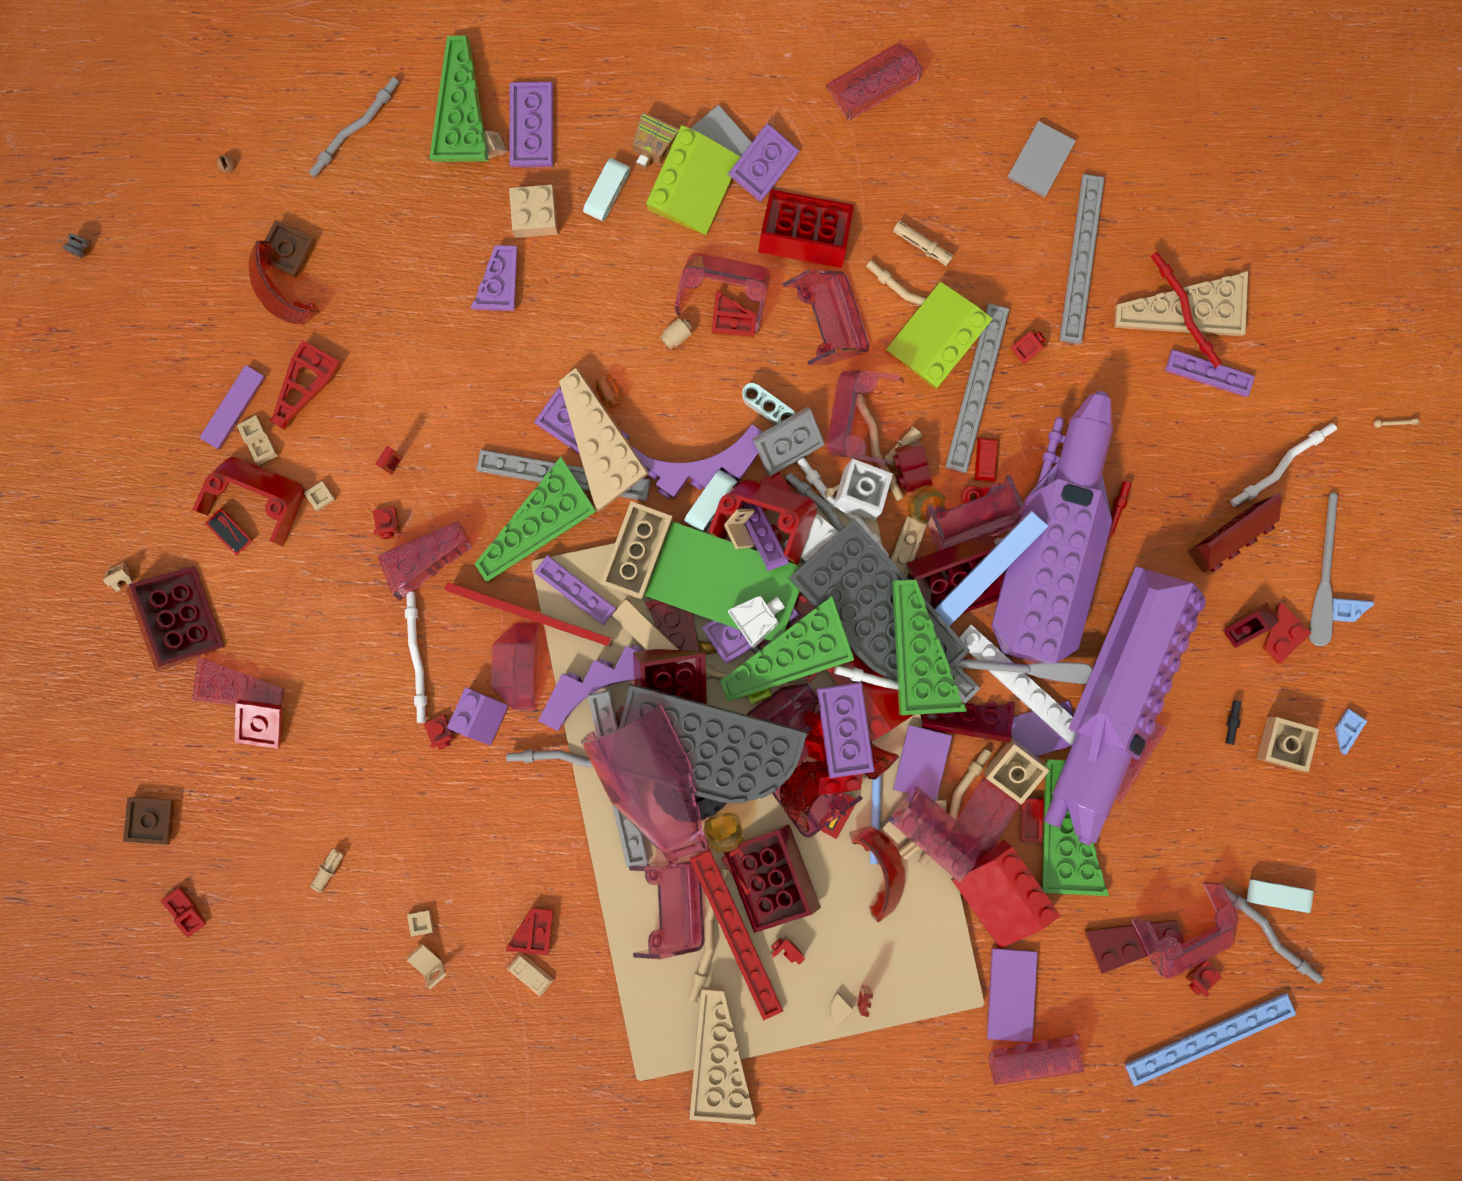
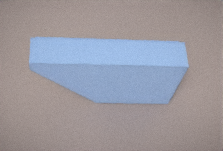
(1349, 610)
(1348, 729)

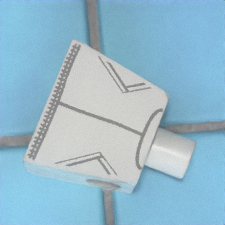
(756, 618)

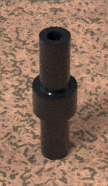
(1233, 722)

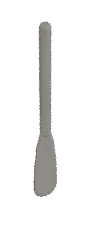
(1322, 610)
(1061, 671)

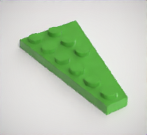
(458, 117)
(545, 515)
(803, 649)
(922, 667)
(1066, 862)

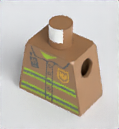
(652, 140)

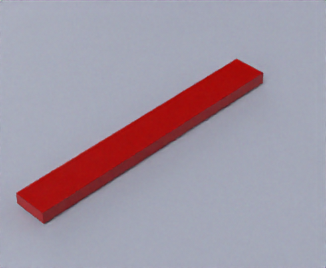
(529, 614)
(736, 934)

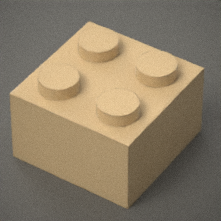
(533, 211)
(1287, 744)
(1016, 771)

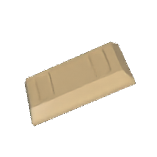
(530, 974)

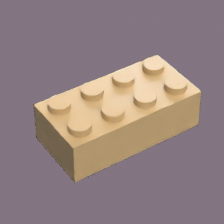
(636, 550)

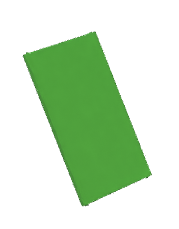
(713, 577)

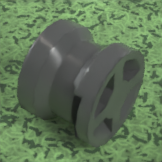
(75, 247)

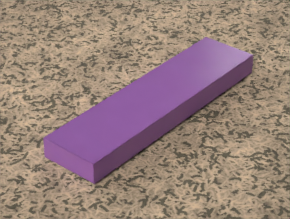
(1204, 372)
(232, 407)
(764, 538)
(575, 590)

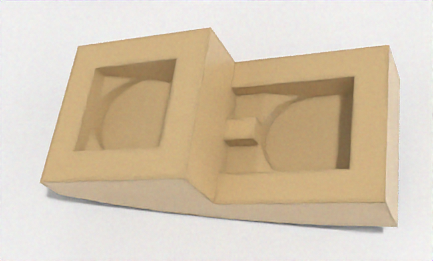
(257, 440)

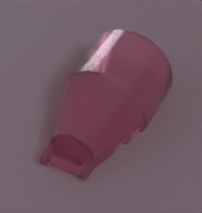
(650, 782)

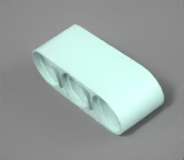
(606, 189)
(763, 398)
(704, 509)
(1280, 896)

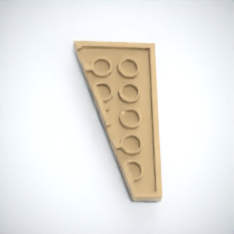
(1215, 306)
(604, 451)
(718, 1073)

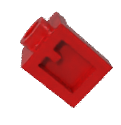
(1029, 346)
(386, 523)
(439, 733)
(791, 952)
(1203, 978)

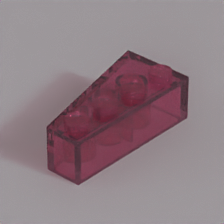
(423, 557)
(1037, 1060)

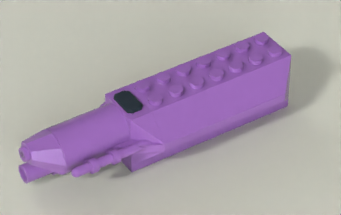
(1054, 578)
(1124, 697)

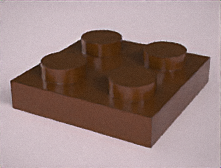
(290, 248)
(148, 820)

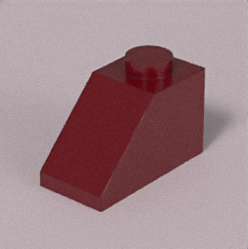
(1251, 625)

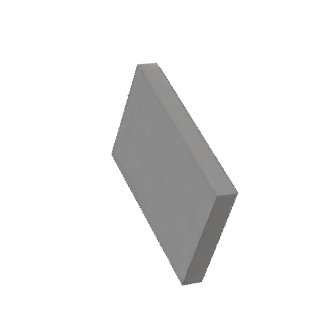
(722, 130)
(1041, 159)
(788, 441)

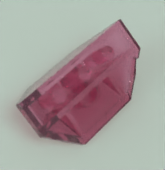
(516, 666)
(787, 706)

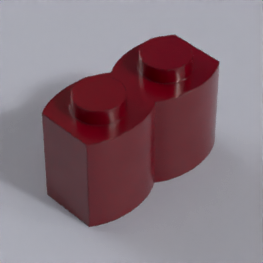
(912, 466)

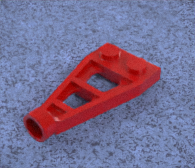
(314, 360)

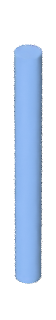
(875, 811)

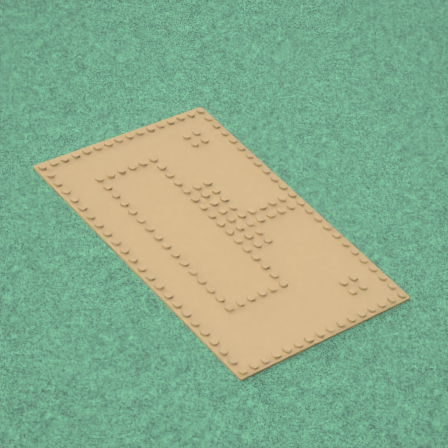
(911, 960)

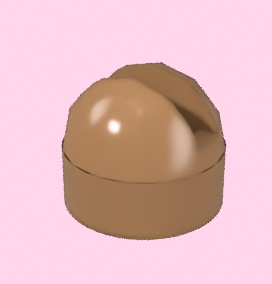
(229, 161)

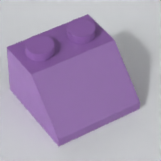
(477, 716)

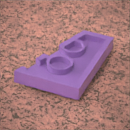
(499, 283)

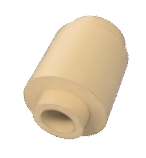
(676, 333)

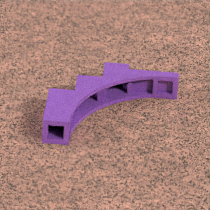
(733, 461)
(571, 692)

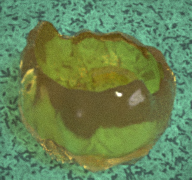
(921, 499)
(723, 832)

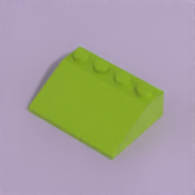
(692, 181)
(939, 335)

